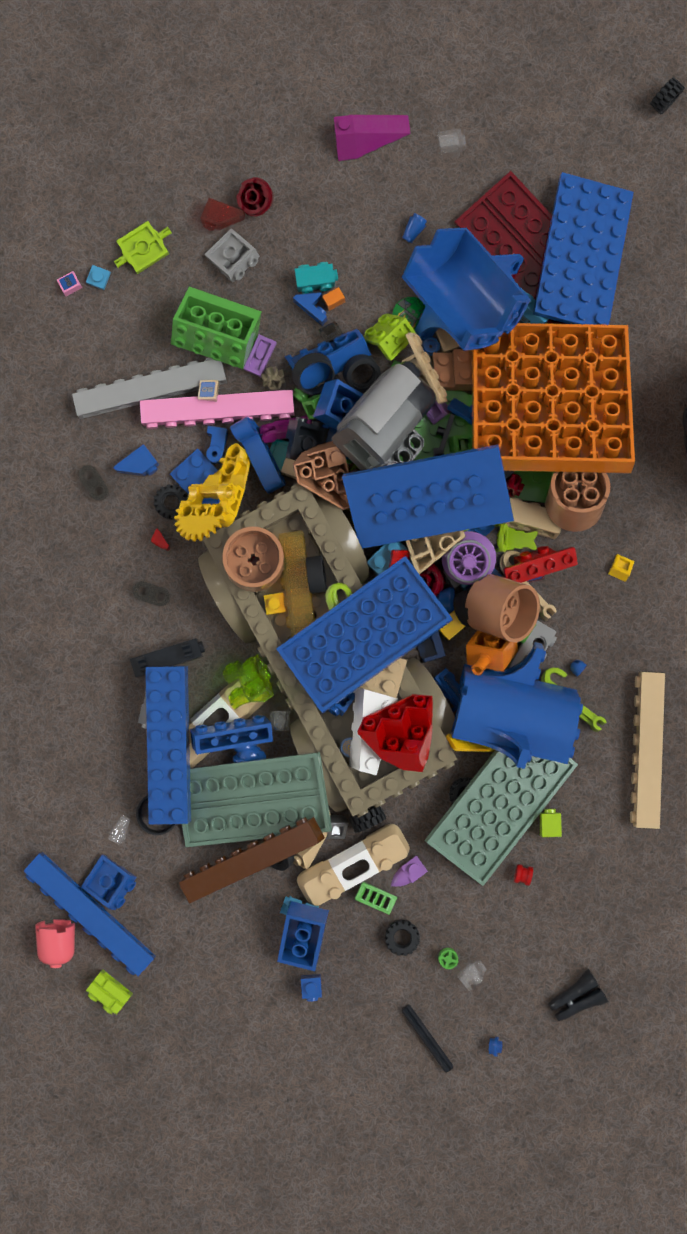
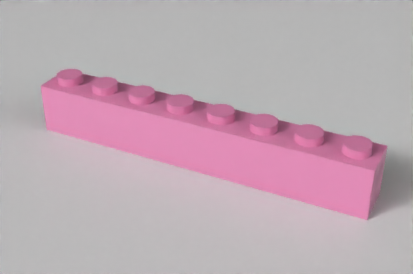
(226, 409)

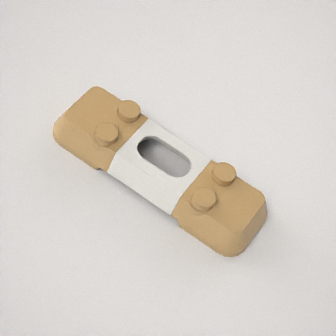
(221, 700)
(381, 851)

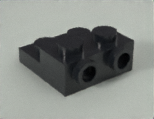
(304, 436)

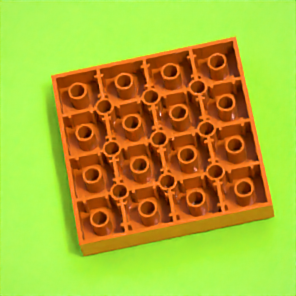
(556, 398)

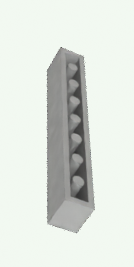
(155, 386)

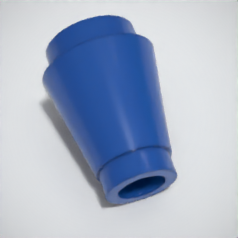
(414, 227)

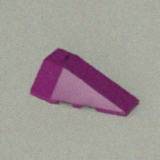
(366, 133)

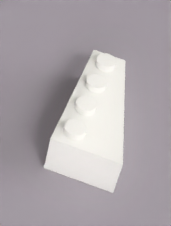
(361, 755)

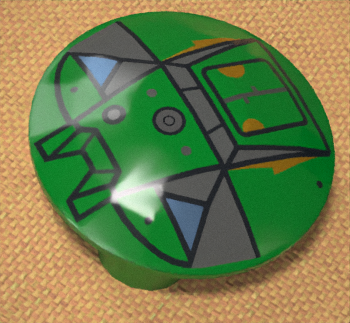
(411, 309)

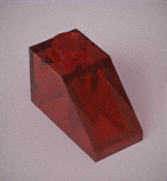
(220, 215)

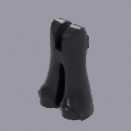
(584, 984)

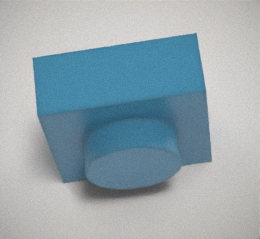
(98, 277)

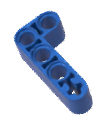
(248, 434)

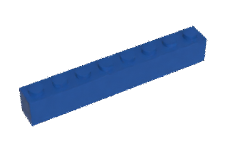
(89, 913)

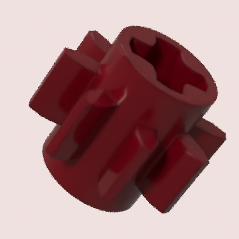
(514, 485)

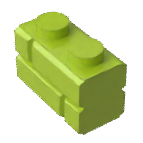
(108, 992)

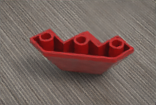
(401, 732)

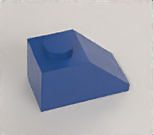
(138, 463)

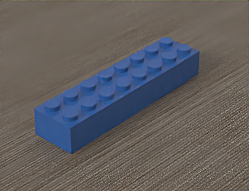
(168, 745)

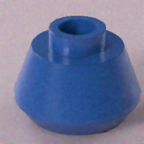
(446, 598)

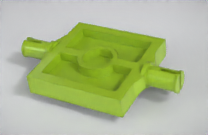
(142, 247)

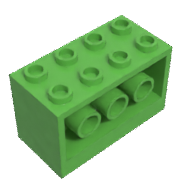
(215, 327)

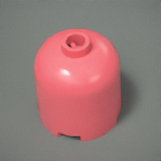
(55, 942)

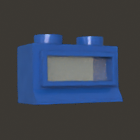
(449, 687)

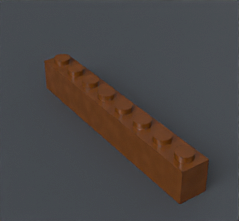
(252, 859)

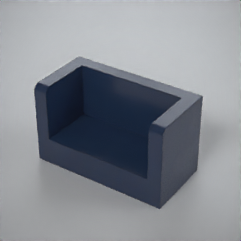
(431, 648)

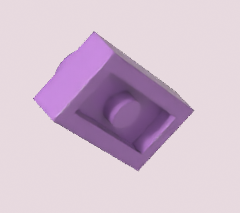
(259, 355)

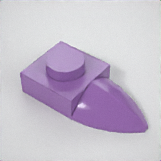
(409, 872)

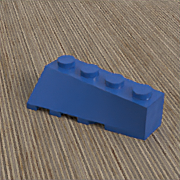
(338, 352)

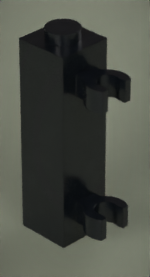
(168, 656)

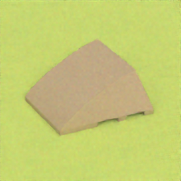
(429, 549)

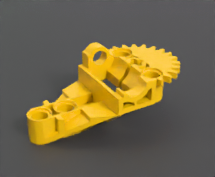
(226, 485)

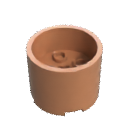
(573, 508)
(249, 543)
(503, 608)

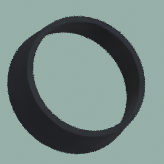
(304, 362)
(143, 825)

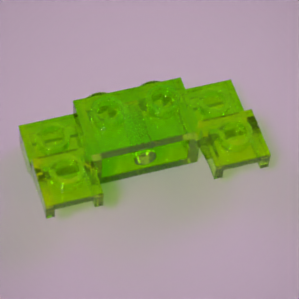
(253, 680)

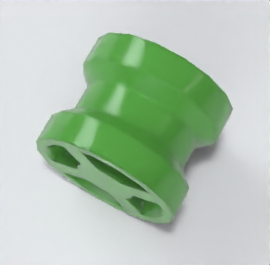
(447, 962)

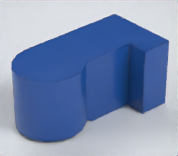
(218, 443)

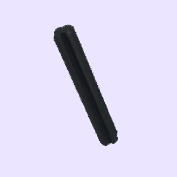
(427, 1038)

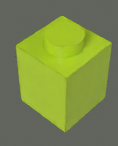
(550, 823)

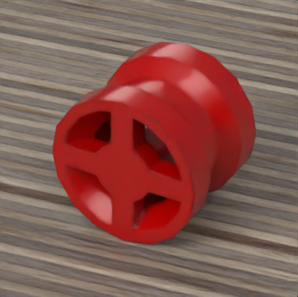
(523, 874)

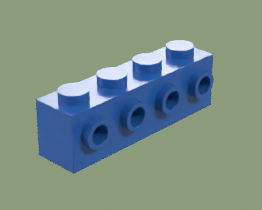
(231, 735)

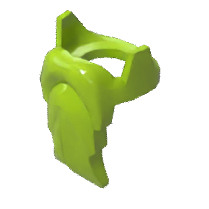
(510, 538)

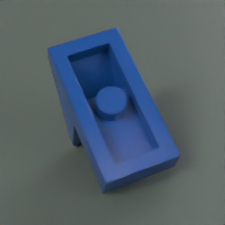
(307, 303)

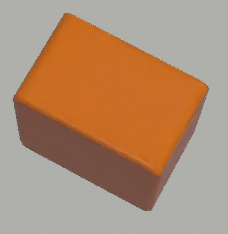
(333, 299)

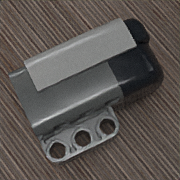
(385, 419)

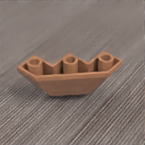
(322, 471)

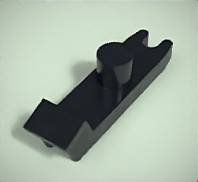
(444, 432)

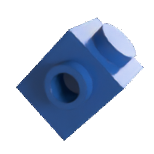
(311, 987)

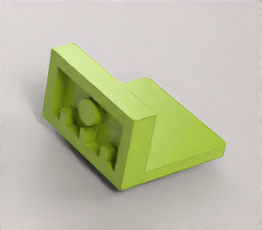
(389, 334)

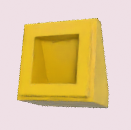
(621, 567)

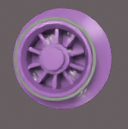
(470, 559)

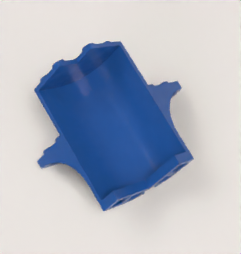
(465, 289)
(518, 712)

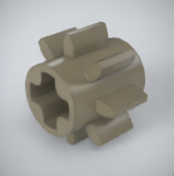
(273, 378)

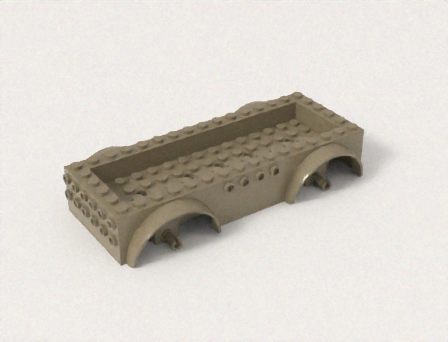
(332, 536)

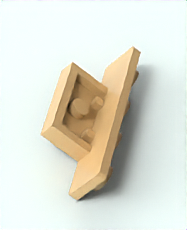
(421, 360)

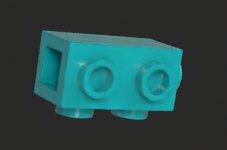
(315, 277)

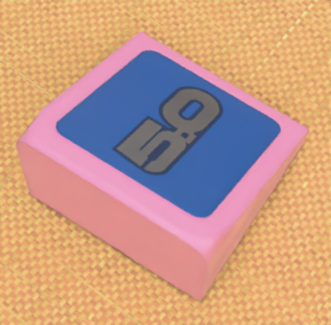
(69, 283)

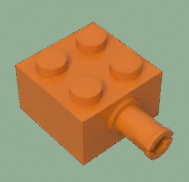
(489, 652)

